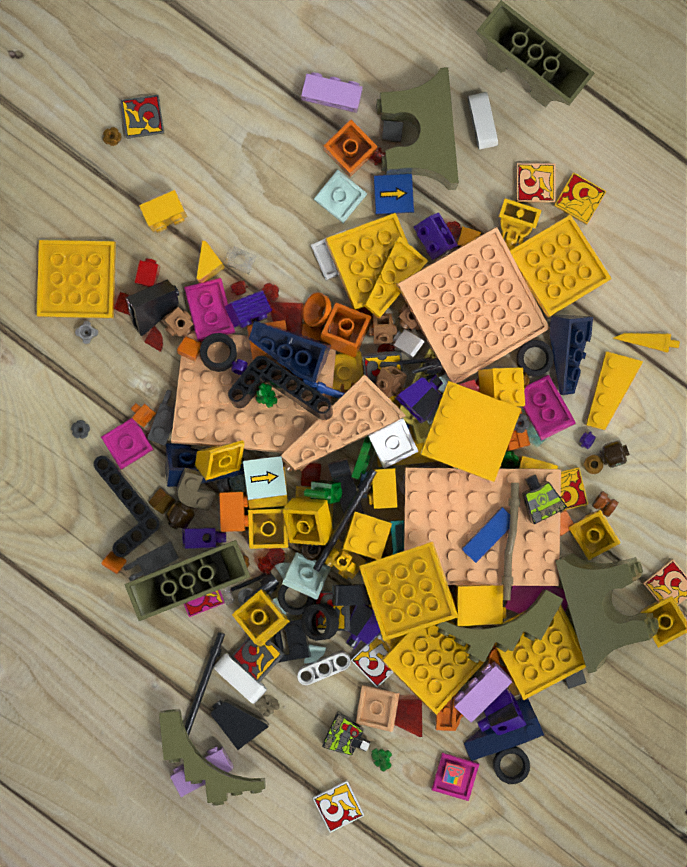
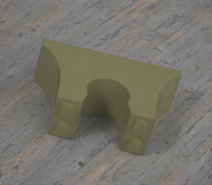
(534, 56)
(431, 113)
(187, 580)
(595, 619)

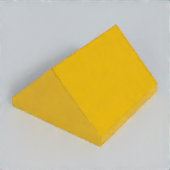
(209, 264)
(594, 534)

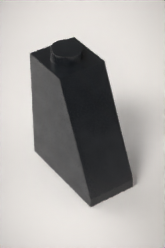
(152, 305)
(237, 722)

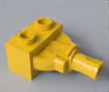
(517, 221)
(345, 561)

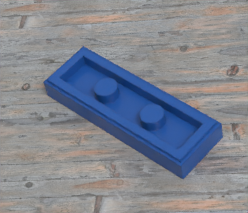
(487, 535)

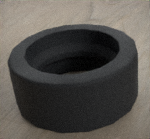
(218, 337)
(549, 357)
(292, 610)
(308, 623)
(511, 779)

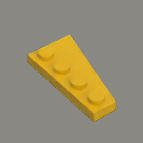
(401, 264)
(612, 384)

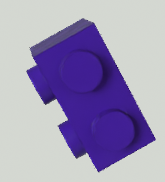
(435, 236)

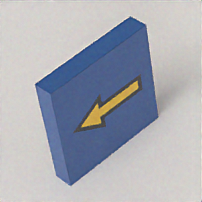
(393, 194)

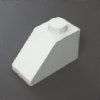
(407, 343)

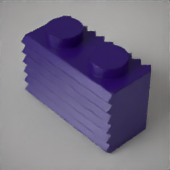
(248, 309)

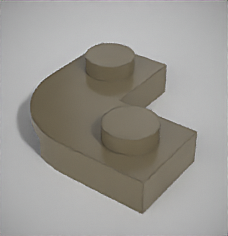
(191, 494)

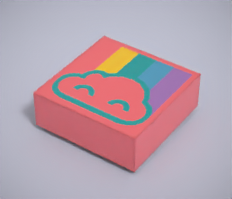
(453, 774)

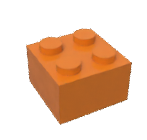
(350, 148)
(345, 329)
(233, 511)

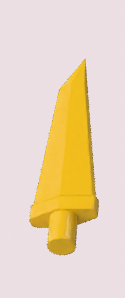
(651, 340)

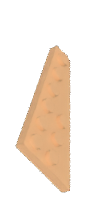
(354, 416)

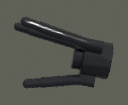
(429, 366)
(268, 583)

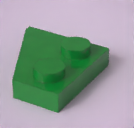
(363, 459)

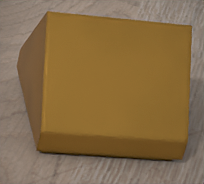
(161, 501)

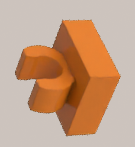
(143, 414)

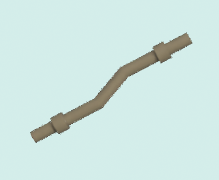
(514, 503)

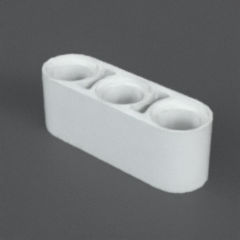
(482, 120)
(317, 674)
(239, 678)

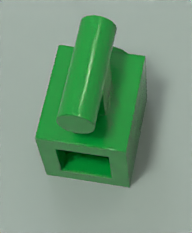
(325, 490)

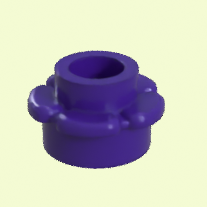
(239, 366)
(587, 440)

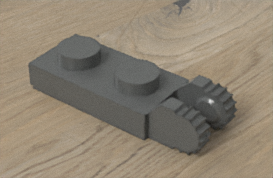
(163, 422)
(153, 560)

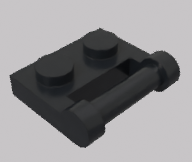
(296, 639)

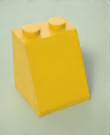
(479, 605)

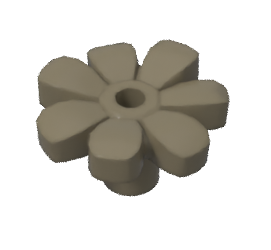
(267, 705)

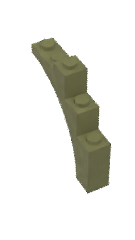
(531, 622)
(218, 782)

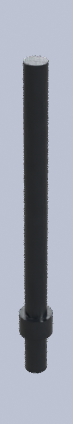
(363, 488)
(214, 652)

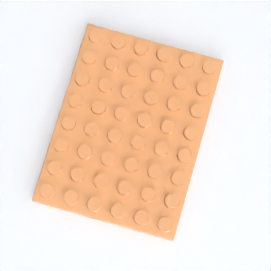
(209, 419)
(454, 505)

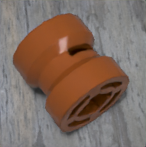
(605, 504)

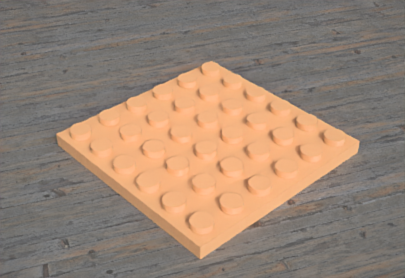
(473, 306)

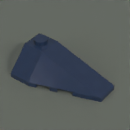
(568, 343)
(298, 353)
(183, 456)
(488, 742)

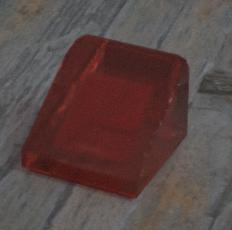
(121, 304)
(310, 473)

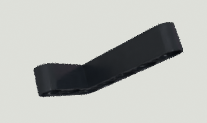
(282, 385)
(341, 473)
(130, 504)
(350, 595)

